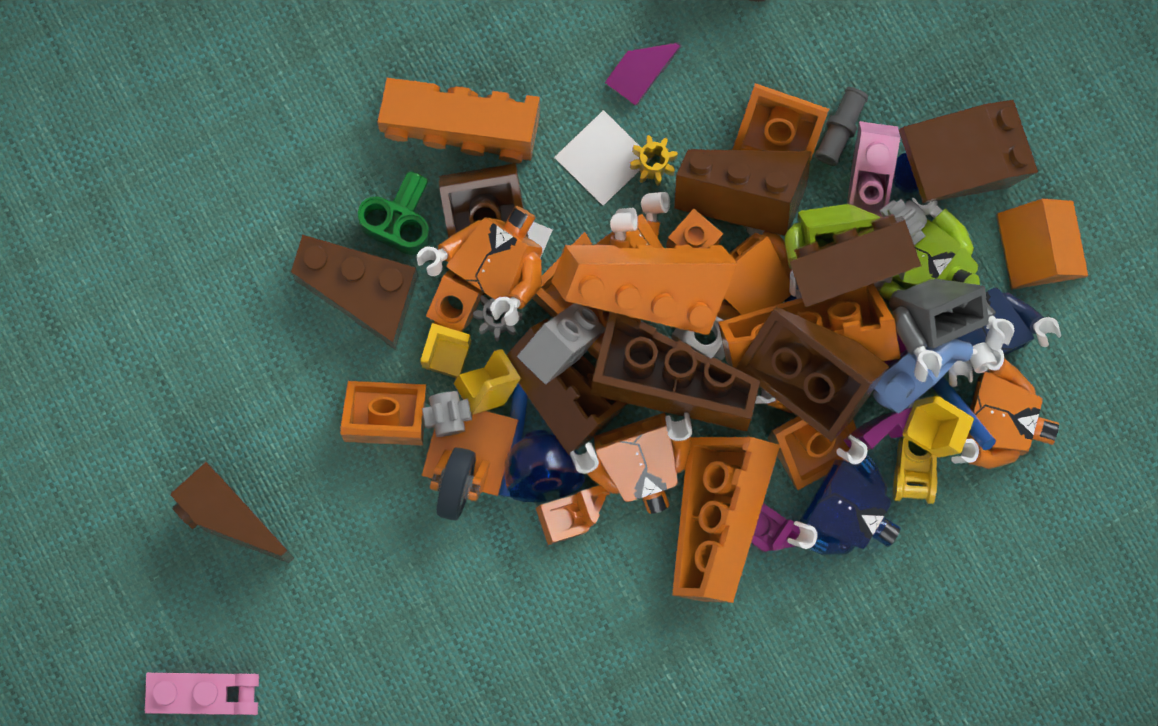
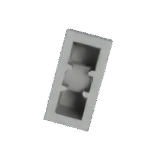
(561, 342)

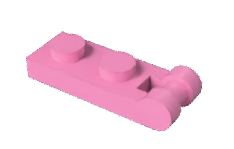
(200, 693)

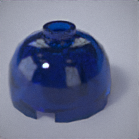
(540, 466)

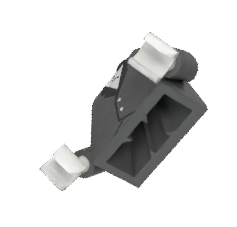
(940, 313)

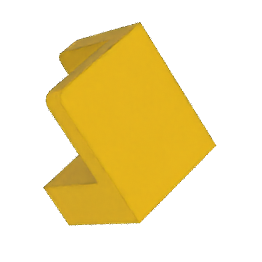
(445, 350)
(489, 385)
(937, 426)

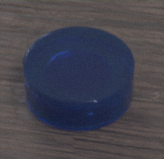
(903, 175)

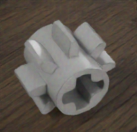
(911, 213)
(488, 320)
(447, 414)

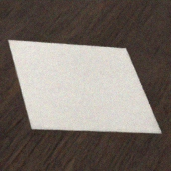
(600, 157)

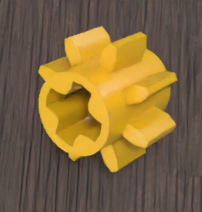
(658, 169)

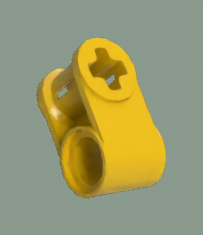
(914, 470)

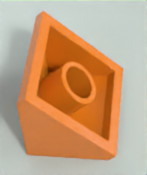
(780, 122)
(1042, 243)
(383, 413)
(807, 452)

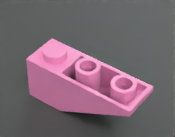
(873, 166)

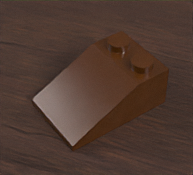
(968, 151)
(478, 195)
(812, 370)
(212, 505)

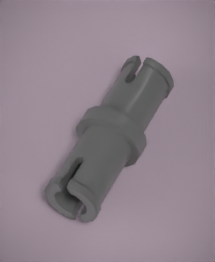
(841, 126)

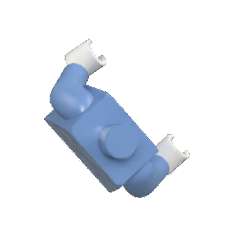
(899, 386)

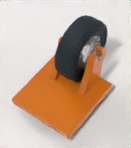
(469, 461)

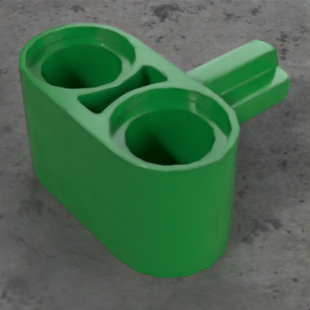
(399, 216)

